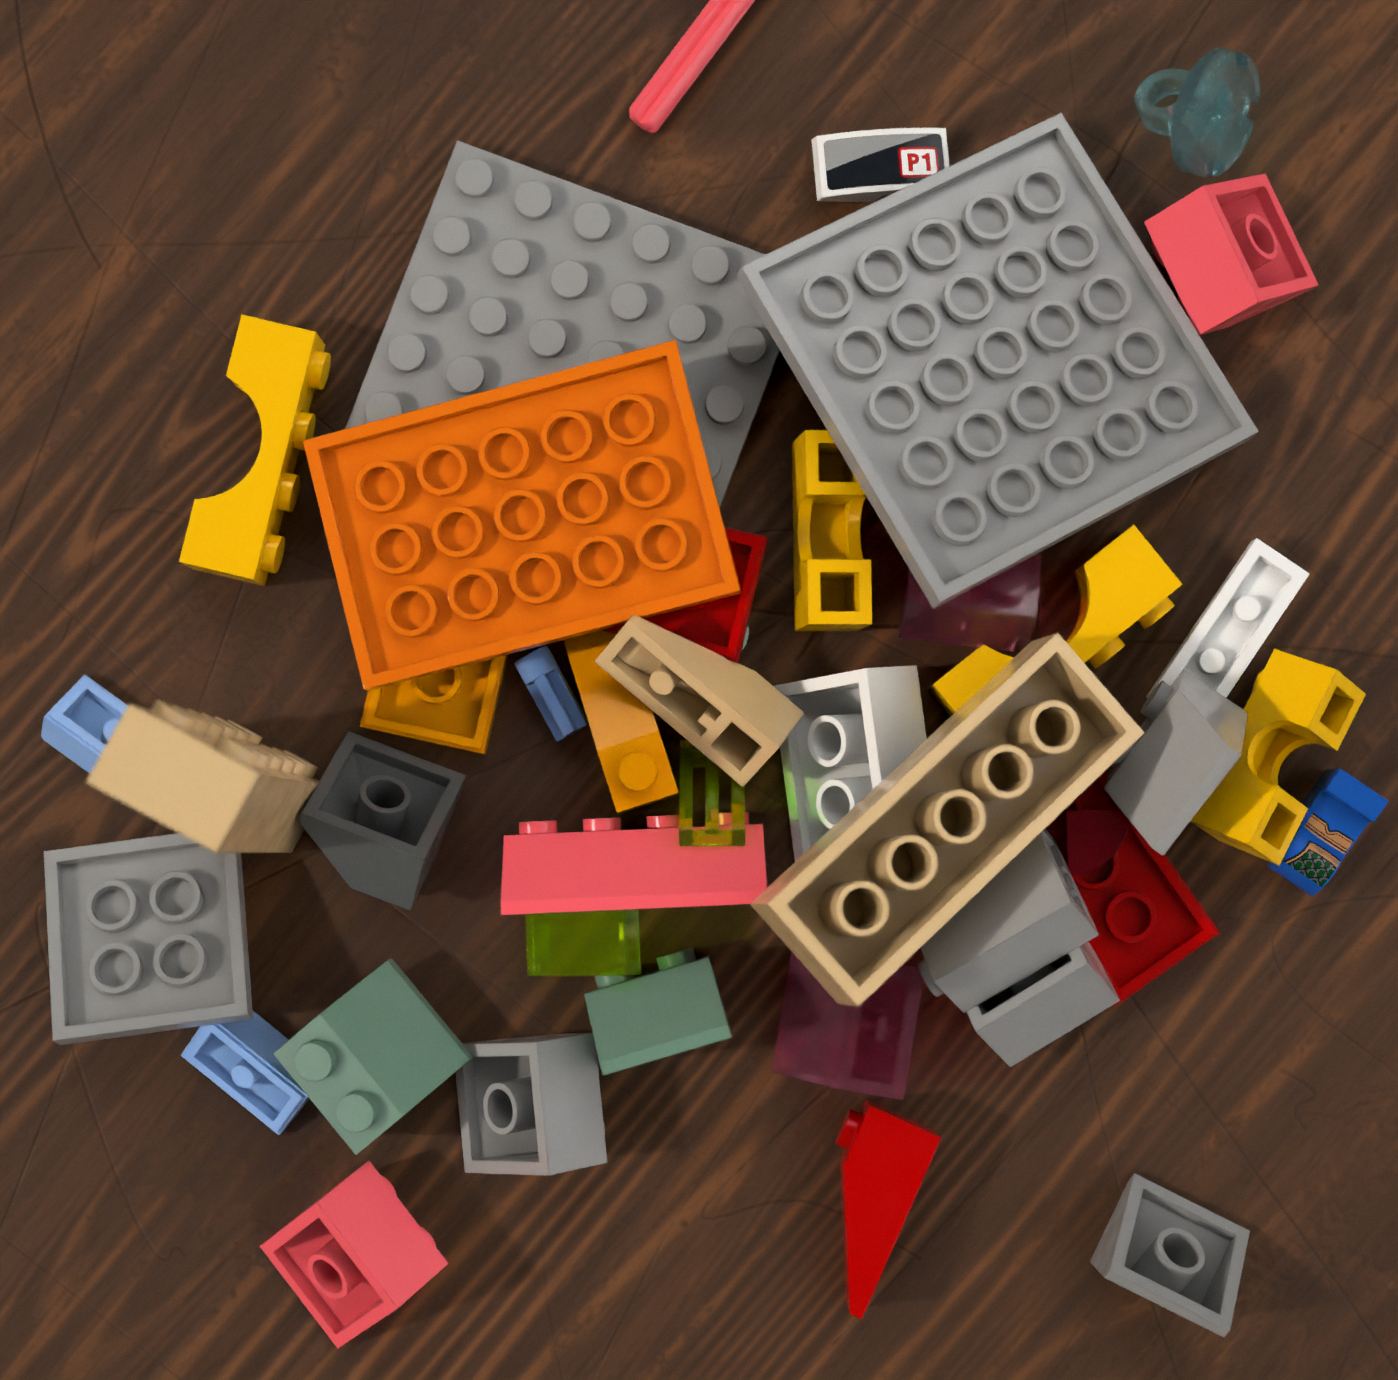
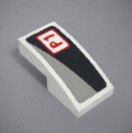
(876, 161)

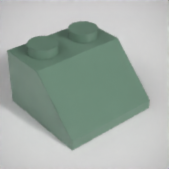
(656, 1012)
(373, 1055)

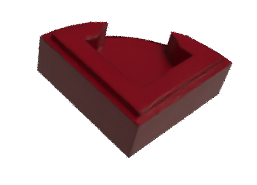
(1092, 837)

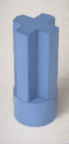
(551, 693)

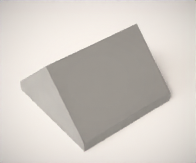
(1174, 1254)

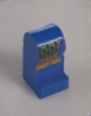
(1334, 820)

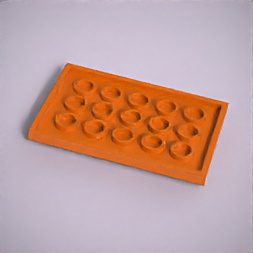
(521, 516)

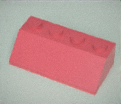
(626, 867)

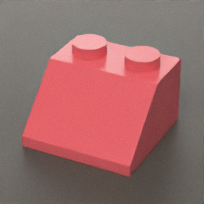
(1229, 252)
(354, 1255)

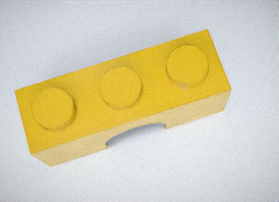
(829, 565)
(1289, 707)

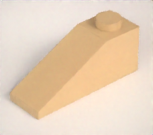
(702, 695)

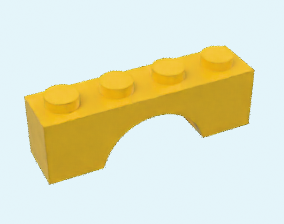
(240, 528)
(1116, 589)

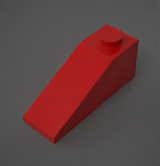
(880, 1178)

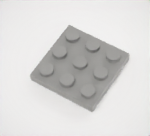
(145, 938)

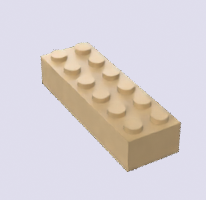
(206, 779)
(947, 820)

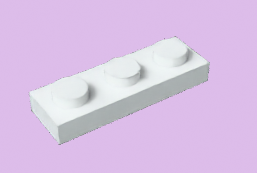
(1237, 619)

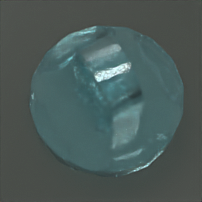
(1211, 109)

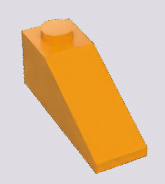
(621, 729)

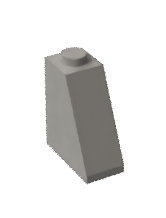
(1008, 928)

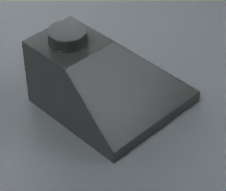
(381, 817)

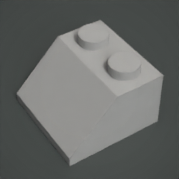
(1179, 760)
(1044, 1005)
(531, 1105)

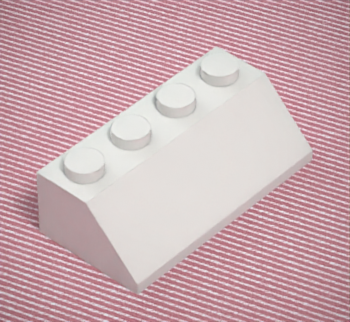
(846, 743)

